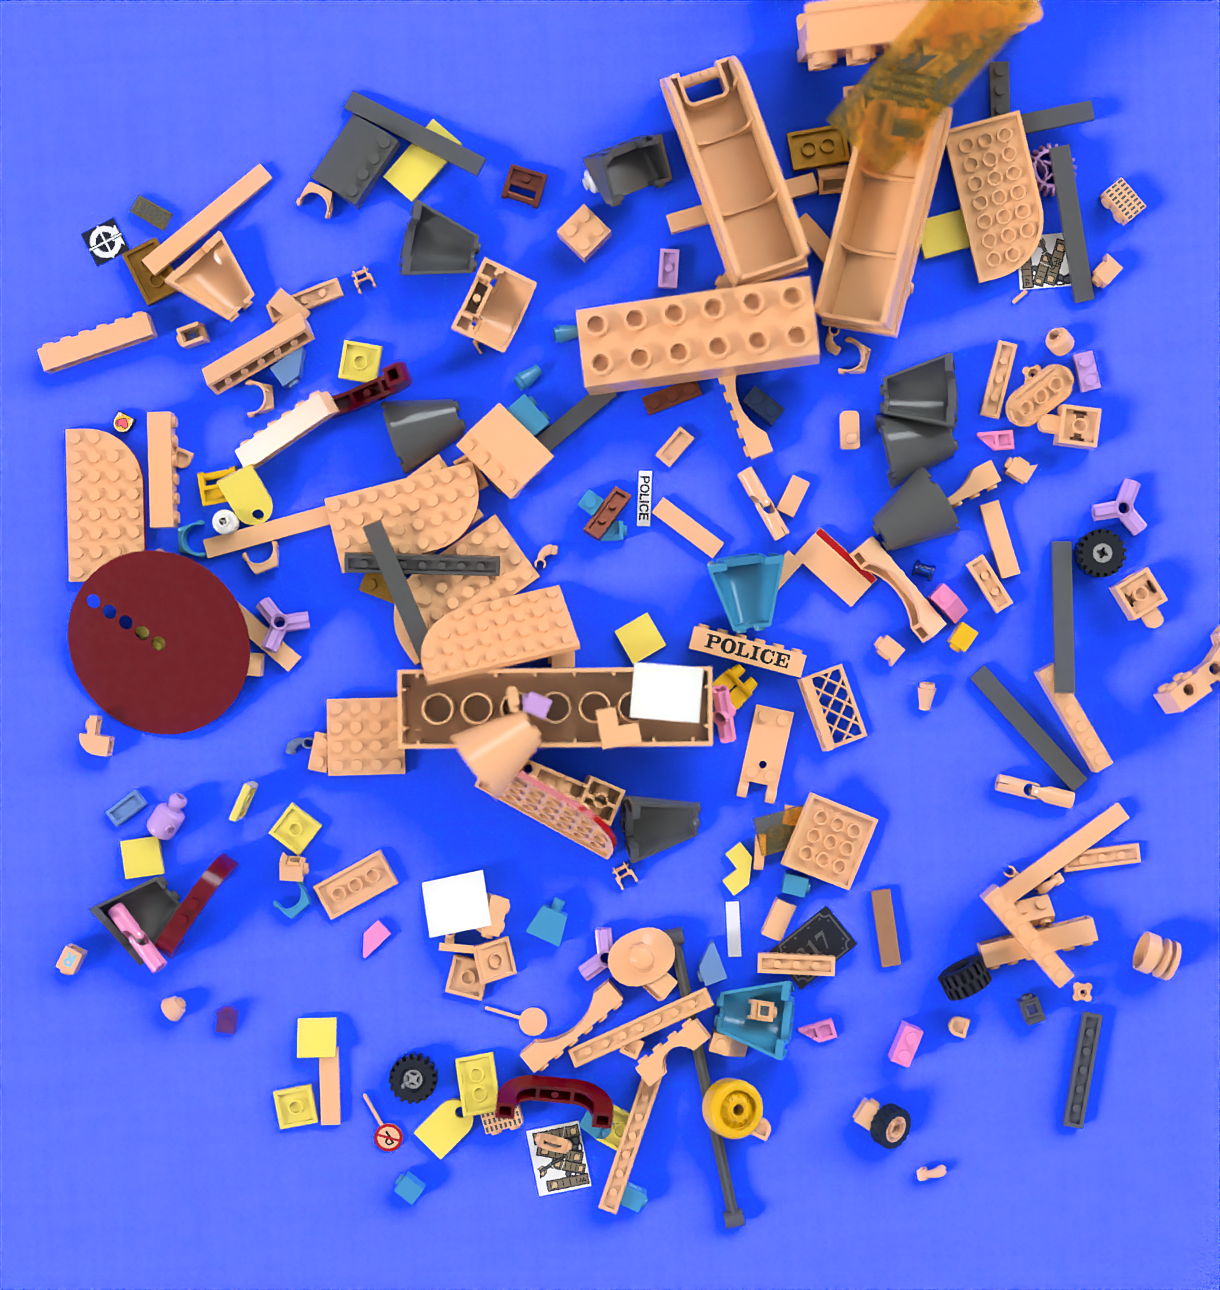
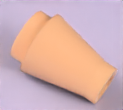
(926, 693)

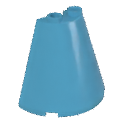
(747, 588)
(760, 1035)

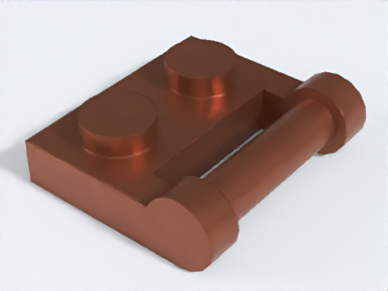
(527, 180)

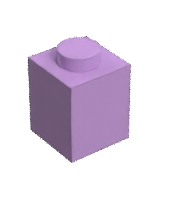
(536, 704)

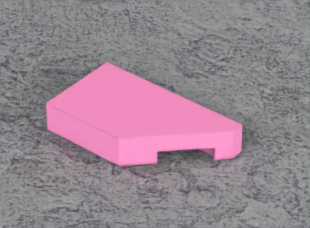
(998, 439)
(374, 937)
(820, 1030)

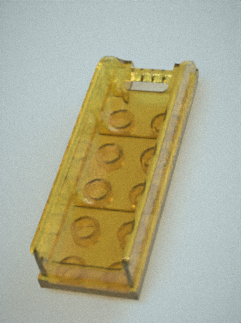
(924, 74)

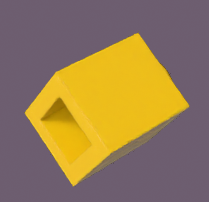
(961, 637)

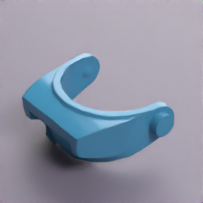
(182, 538)
(301, 905)

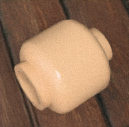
(1059, 341)

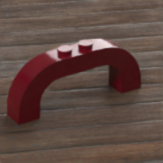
(394, 380)
(173, 934)
(558, 1091)

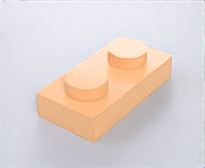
(319, 753)

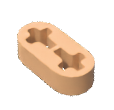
(758, 860)

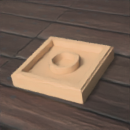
(494, 960)
(464, 978)

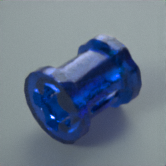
(923, 570)

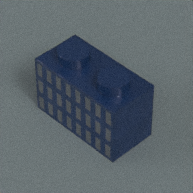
(763, 406)

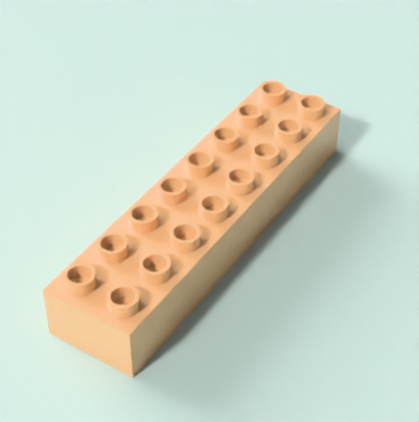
(437, 711)

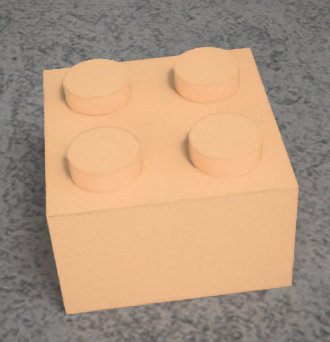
(584, 233)

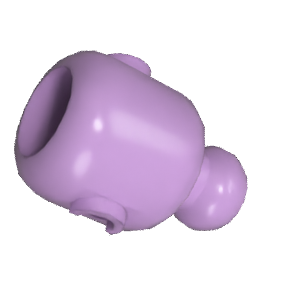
(167, 817)

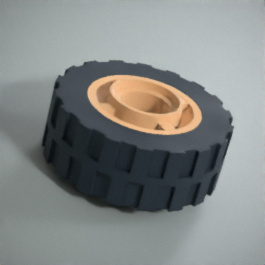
(890, 1126)

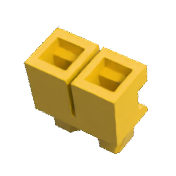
(741, 691)

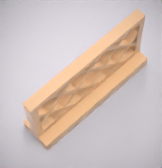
(816, 712)

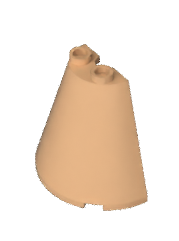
(214, 279)
(498, 749)

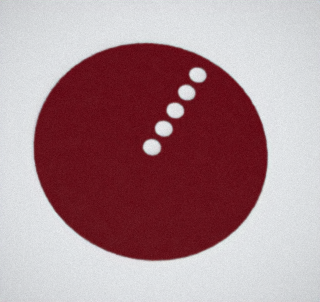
(202, 633)

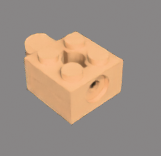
(1072, 426)
(1139, 597)

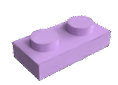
(668, 268)
(1086, 371)

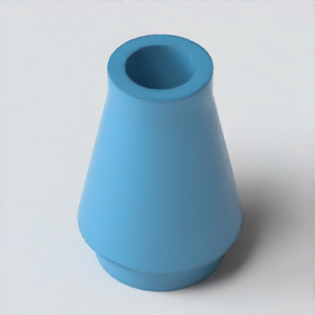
(564, 333)
(527, 377)

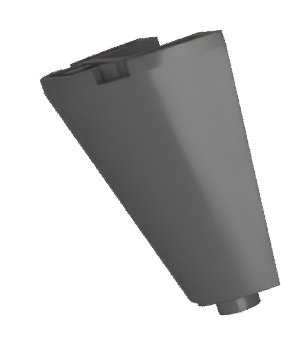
(436, 244)
(923, 392)
(421, 428)
(913, 445)
(915, 514)
(656, 824)
(149, 905)

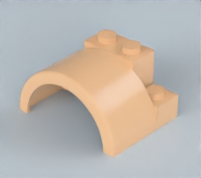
(496, 308)

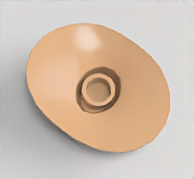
(641, 957)

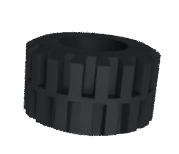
(964, 978)

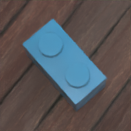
(528, 415)

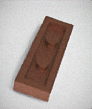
(671, 397)
(607, 513)

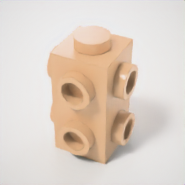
(497, 908)

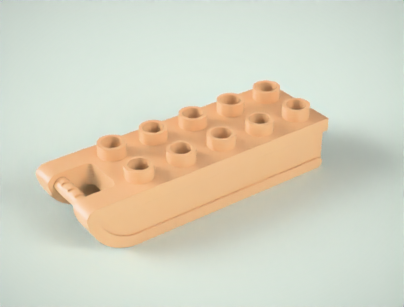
(857, 29)
(737, 176)
(879, 237)

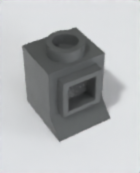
(1030, 1008)

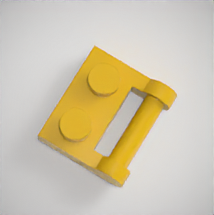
(212, 493)

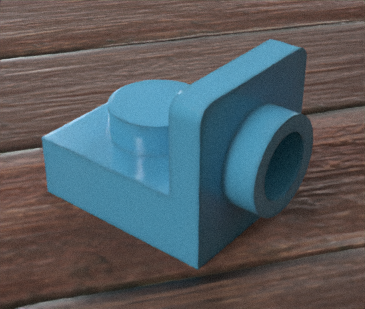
(615, 532)

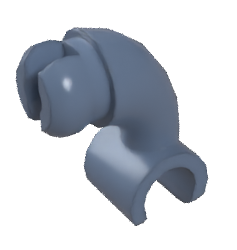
(294, 743)

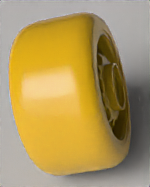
(719, 1106)

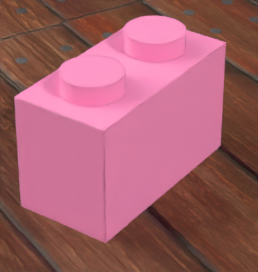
(905, 1044)

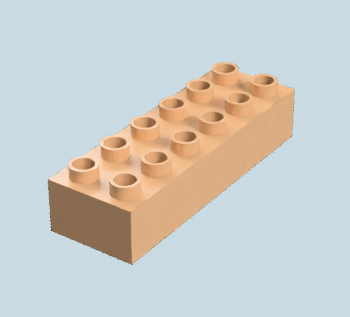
(698, 336)

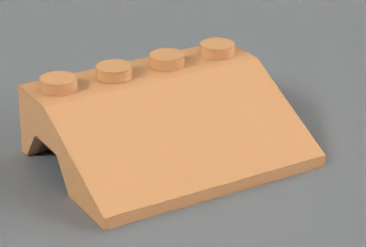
(505, 451)

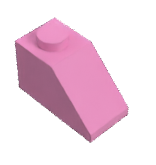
(948, 602)

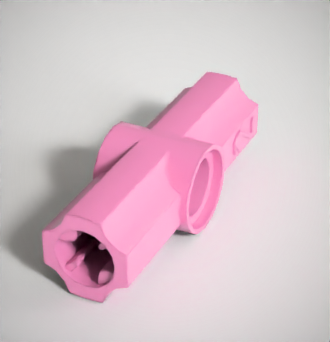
(723, 713)

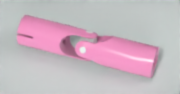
(132, 931)

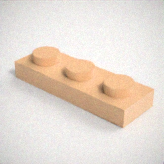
(989, 583)

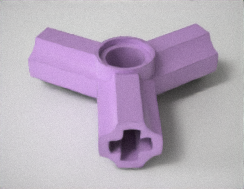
(1126, 496)
(275, 634)
(595, 964)

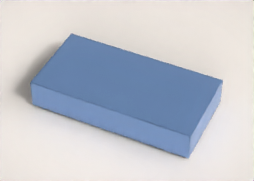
(126, 807)

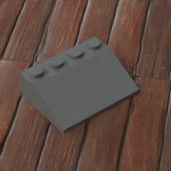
(356, 161)

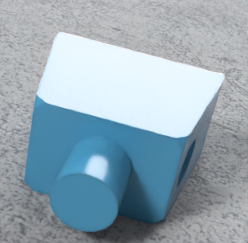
(549, 922)

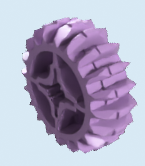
(1043, 167)

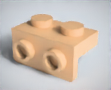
(1037, 910)

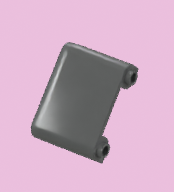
(629, 167)

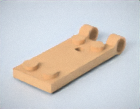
(765, 743)

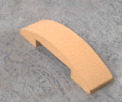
(815, 237)

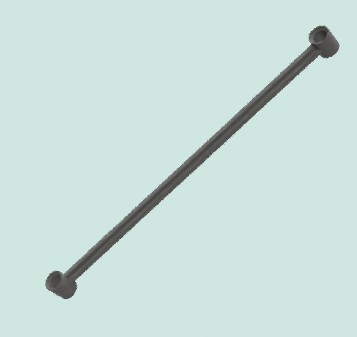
(734, 1215)

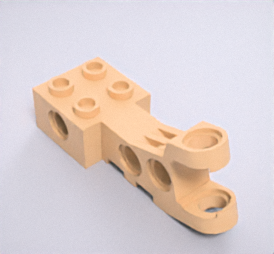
(1193, 684)
(597, 794)

